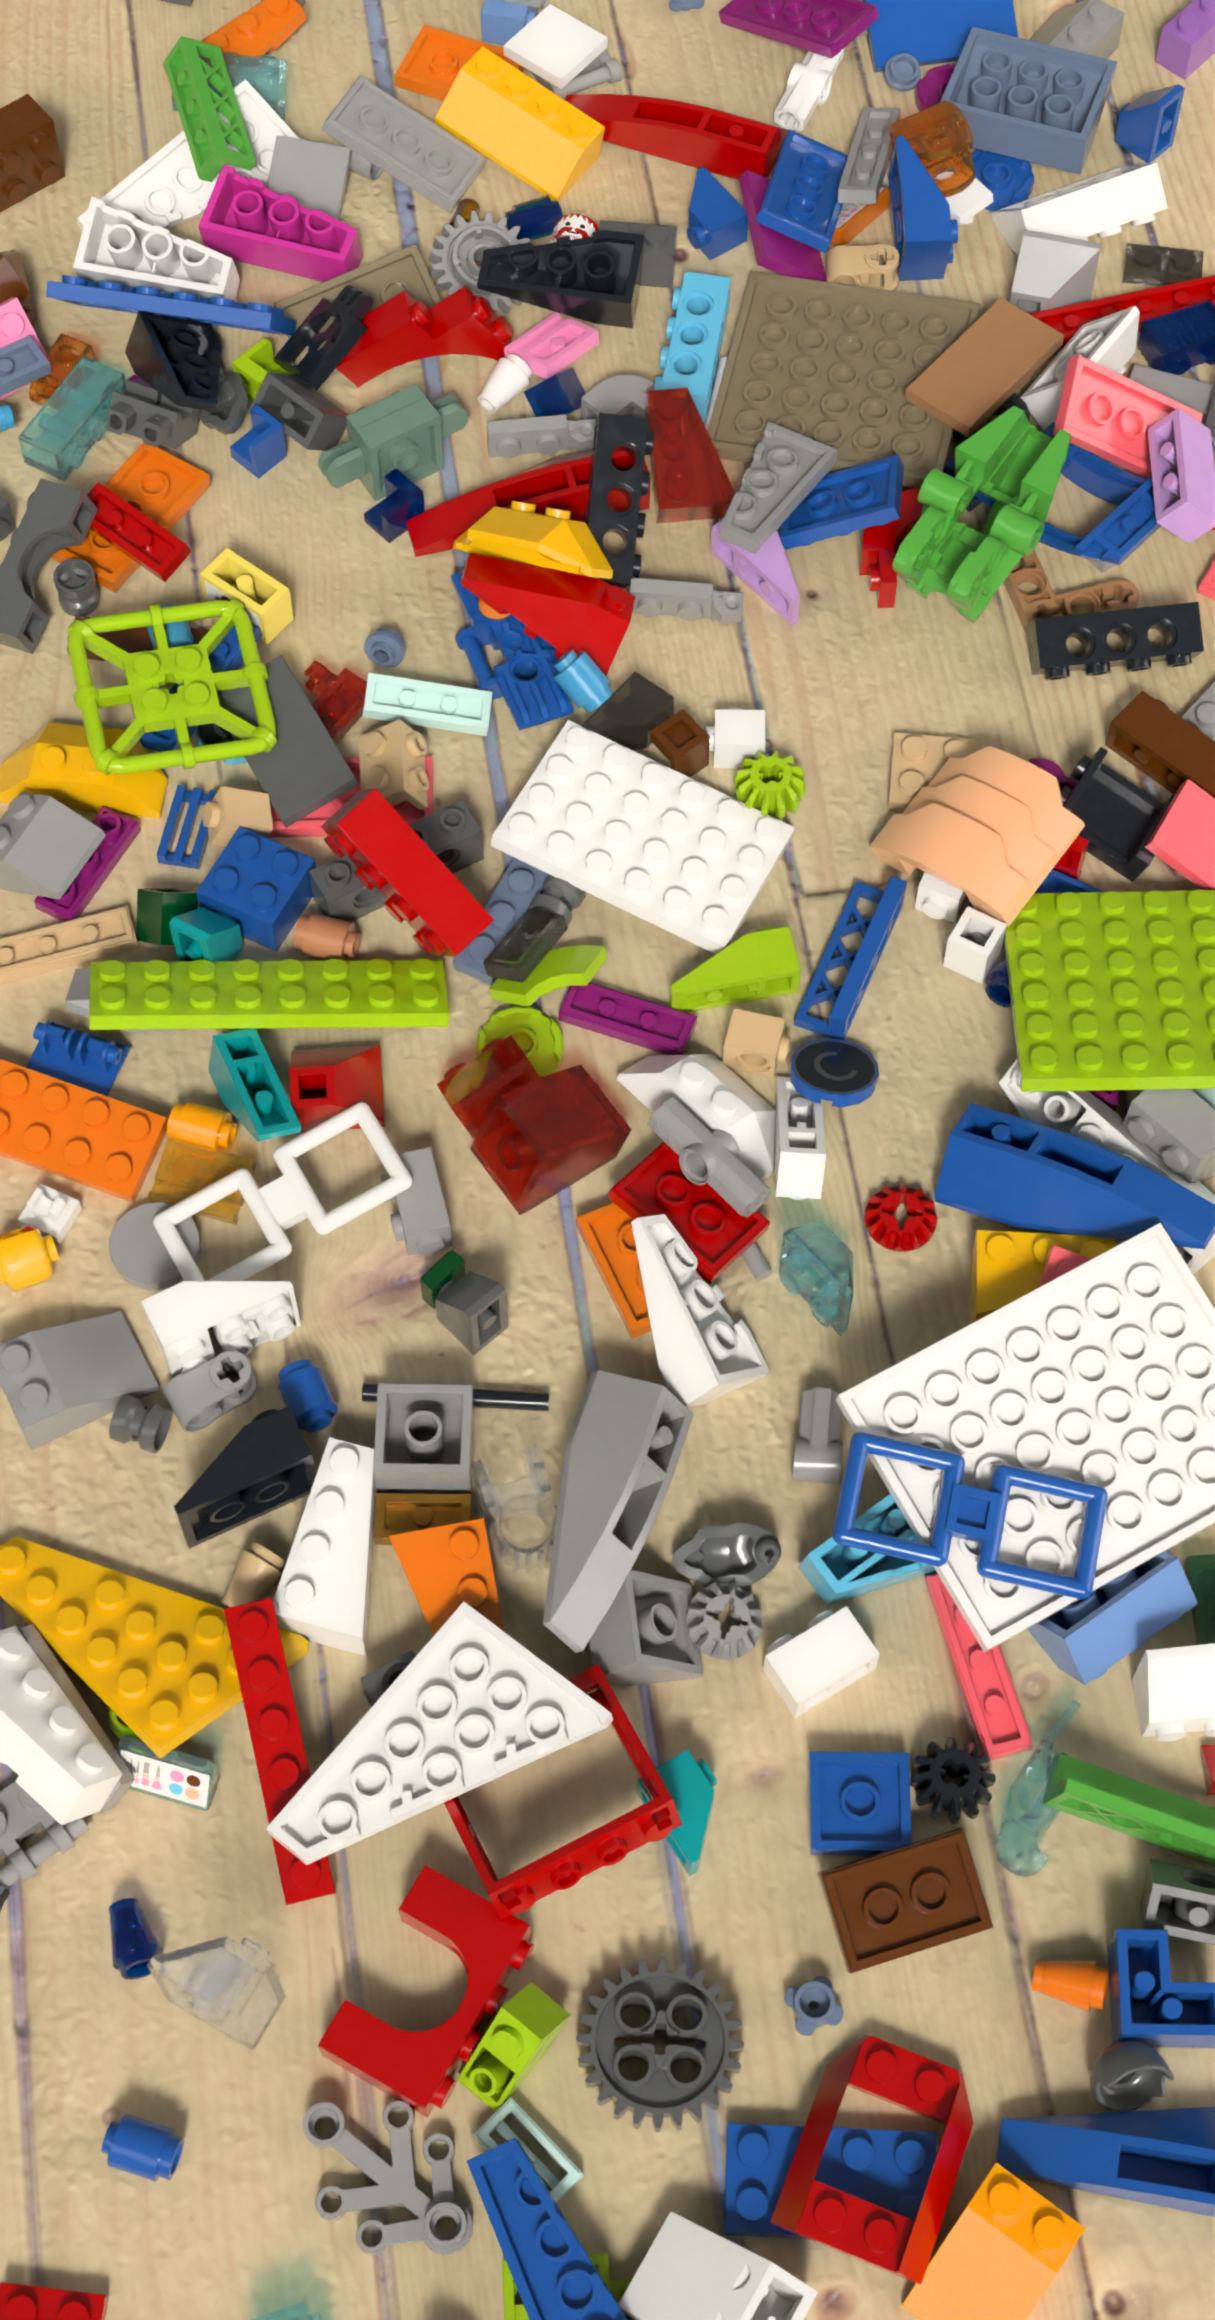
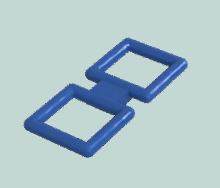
(970, 1515)

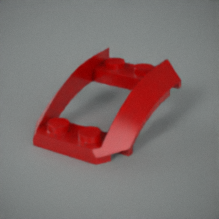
(850, 2222)

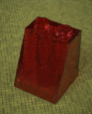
(548, 1136)

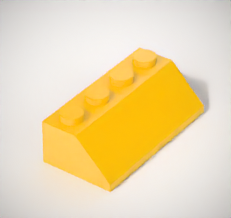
(520, 124)

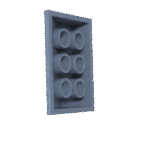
(1030, 98)

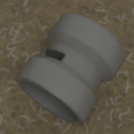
(76, 587)
(558, 898)
(137, 1423)

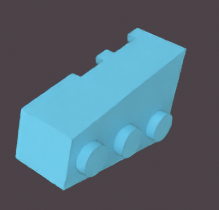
(848, 1572)

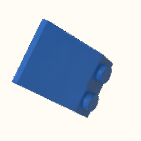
(919, 218)

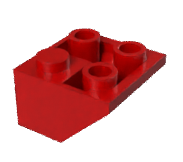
(334, 1080)

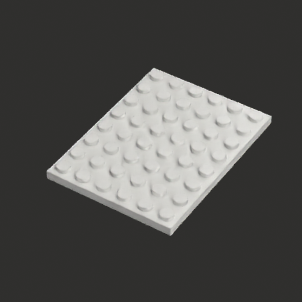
(1077, 1381)

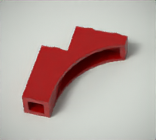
(410, 331)

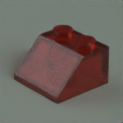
(474, 1085)

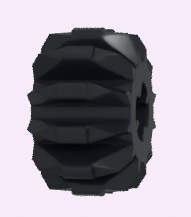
(950, 1796)

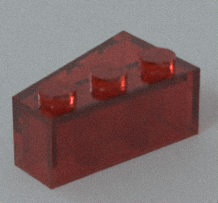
(684, 463)

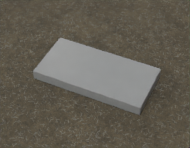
(404, 144)

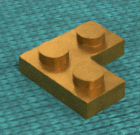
(414, 1512)

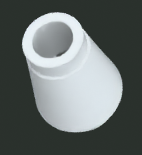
(506, 381)

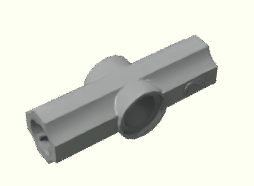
(709, 1157)

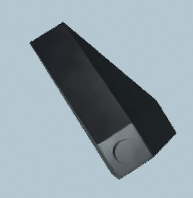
(176, 359)

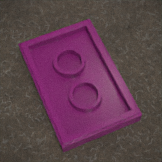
(772, 248)

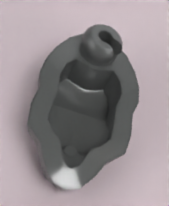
(231, 404)
(728, 1554)

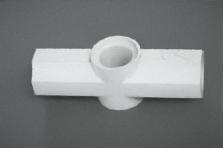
(806, 88)

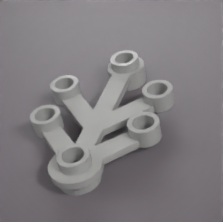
(395, 2183)

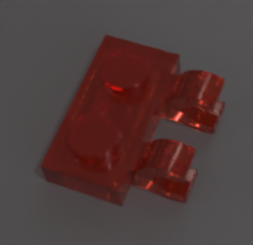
(339, 698)

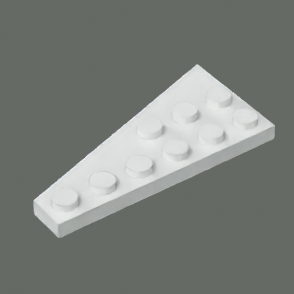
(167, 184)

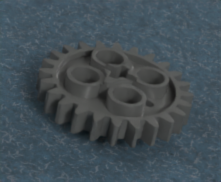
(658, 2092)

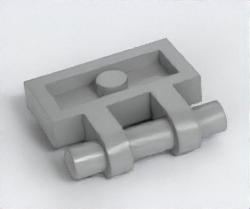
(20, 1819)

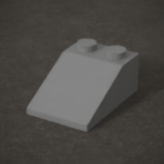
(72, 1375)

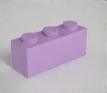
(1183, 475)

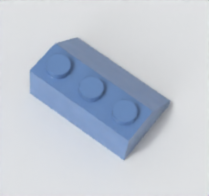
(1116, 1618)

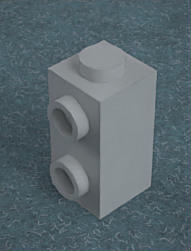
(421, 1208)

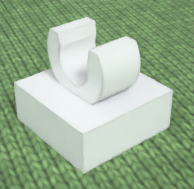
(50, 1212)

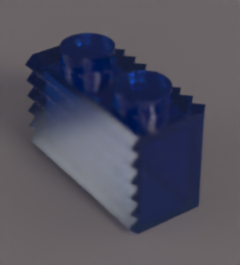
(1179, 339)

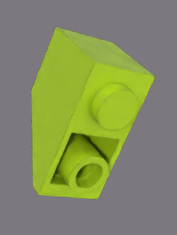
(513, 2045)

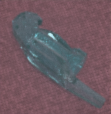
(1023, 1813)

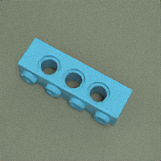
(695, 337)

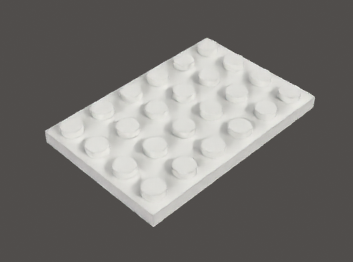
(643, 837)

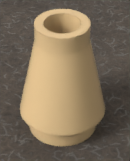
(254, 1576)

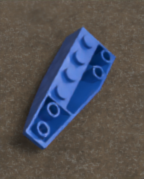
(1062, 1183)
(1127, 2155)

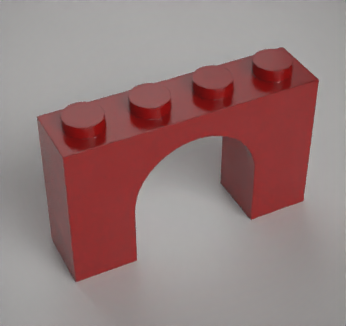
(421, 2063)

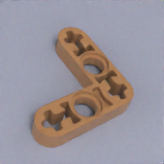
(1048, 604)

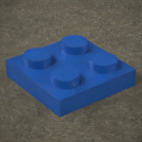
(858, 1802)

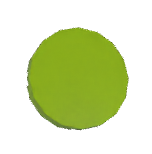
(532, 1031)

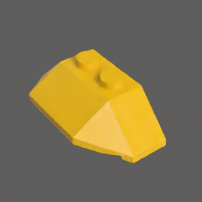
(536, 539)
(61, 766)

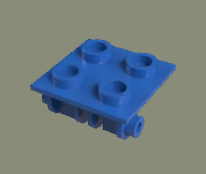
(77, 1057)

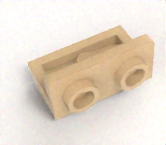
(395, 764)

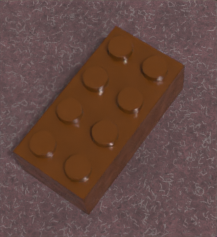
(27, 151)

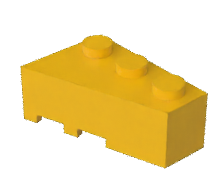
(1011, 1263)

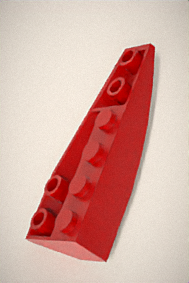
(685, 132)
(552, 484)

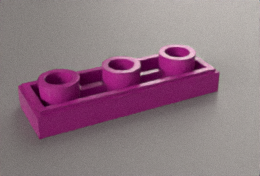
(120, 834)

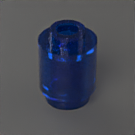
(534, 217)

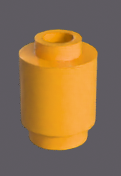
(202, 1125)

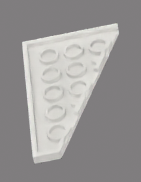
(446, 1725)

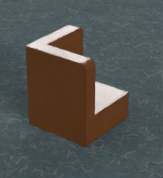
(682, 743)

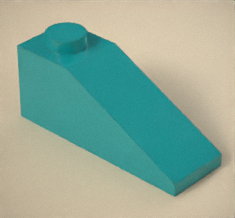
(251, 1085)

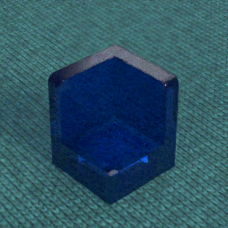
(556, 395)
(401, 503)

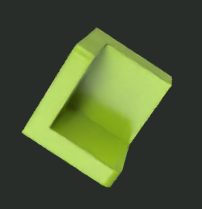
(255, 365)

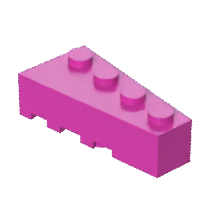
(275, 230)

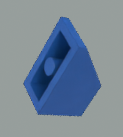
(1150, 122)
(715, 217)

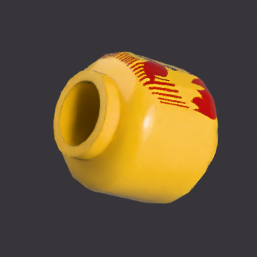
(26, 1257)

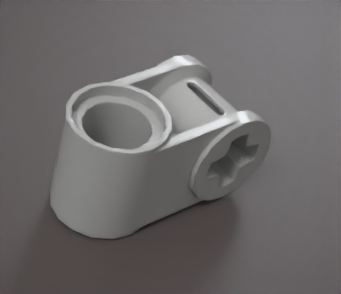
(207, 1393)

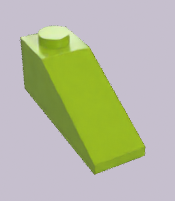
(747, 970)

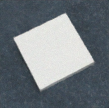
(555, 46)

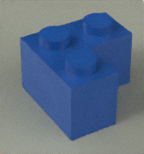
(1145, 2000)

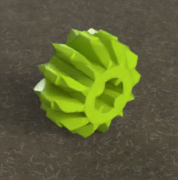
(770, 784)

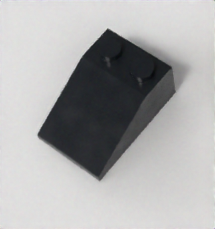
(252, 1476)

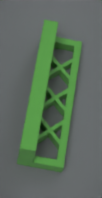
(199, 106)
(1131, 1807)

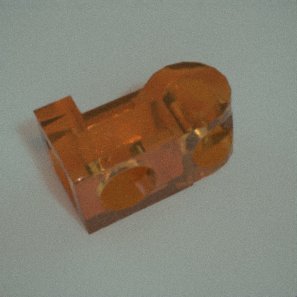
(62, 363)

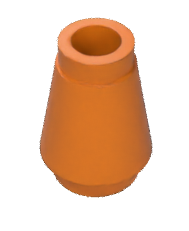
(1072, 1982)

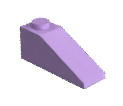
(764, 572)

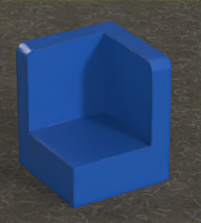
(261, 446)

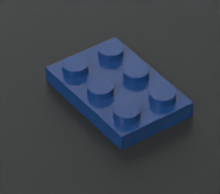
(847, 503)

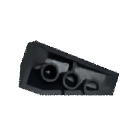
(579, 277)

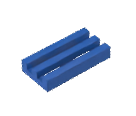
(180, 798)

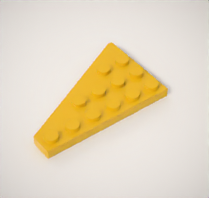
(139, 1646)

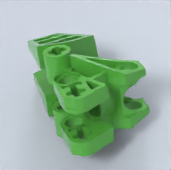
(1014, 469)

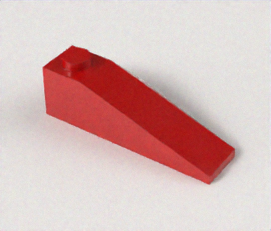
(555, 604)

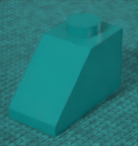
(206, 936)
(693, 1795)

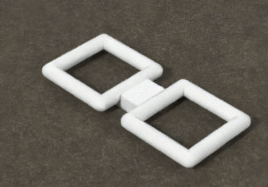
(286, 1198)

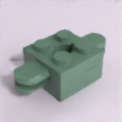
(392, 434)

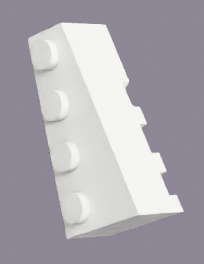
(137, 254)
(331, 1558)
(47, 1738)

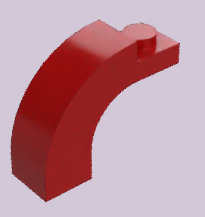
(881, 546)

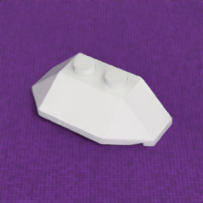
(713, 1097)

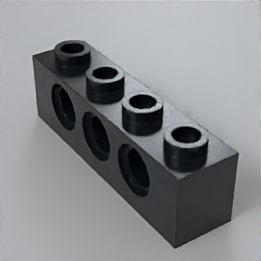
(632, 436)
(1177, 623)

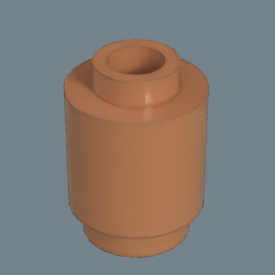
(326, 937)

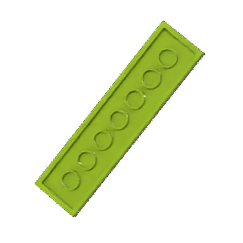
(267, 994)

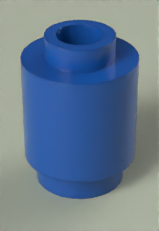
(307, 1395)
(142, 2148)

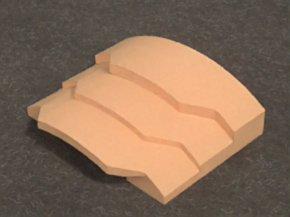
(985, 829)

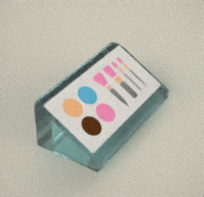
(173, 1777)

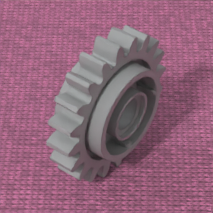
(462, 246)

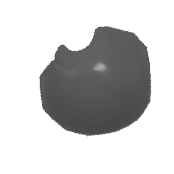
(1129, 2076)

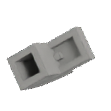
(617, 396)

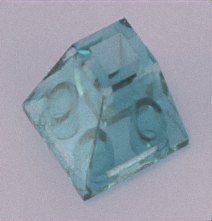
(820, 1271)

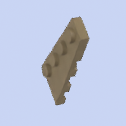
(378, 279)

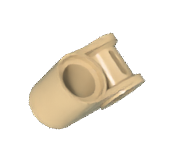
(862, 266)

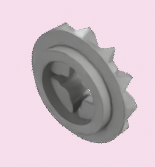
(706, 1631)

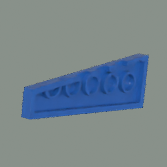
(538, 2242)

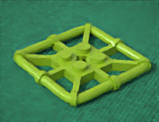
(157, 709)

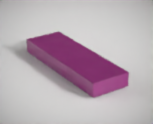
(628, 1018)

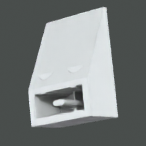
(210, 1317)
(707, 2277)

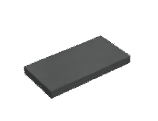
(305, 763)

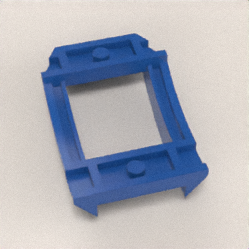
(1121, 530)

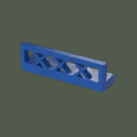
(848, 996)

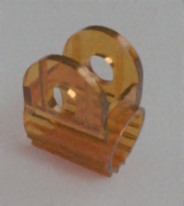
(941, 143)

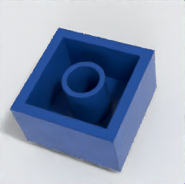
(259, 887)

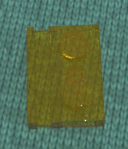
(192, 1167)

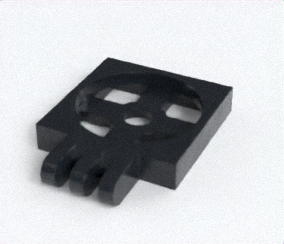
(340, 337)

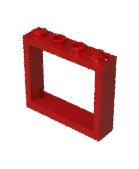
(595, 1849)

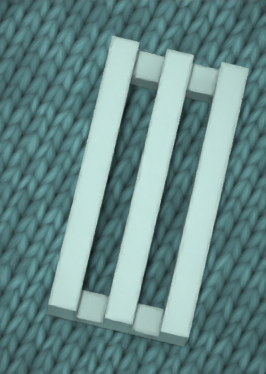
(497, 2123)

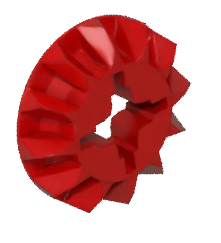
(884, 1227)

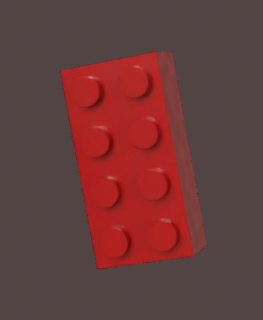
(406, 874)

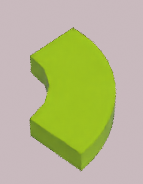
(557, 970)

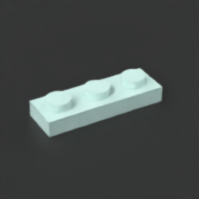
(427, 704)

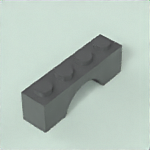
(53, 521)

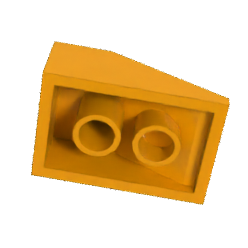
(996, 2255)

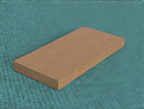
(984, 367)

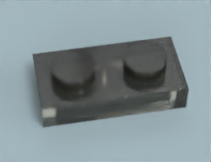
(1160, 265)
(525, 945)

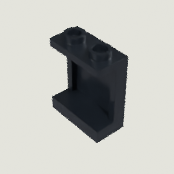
(1115, 815)

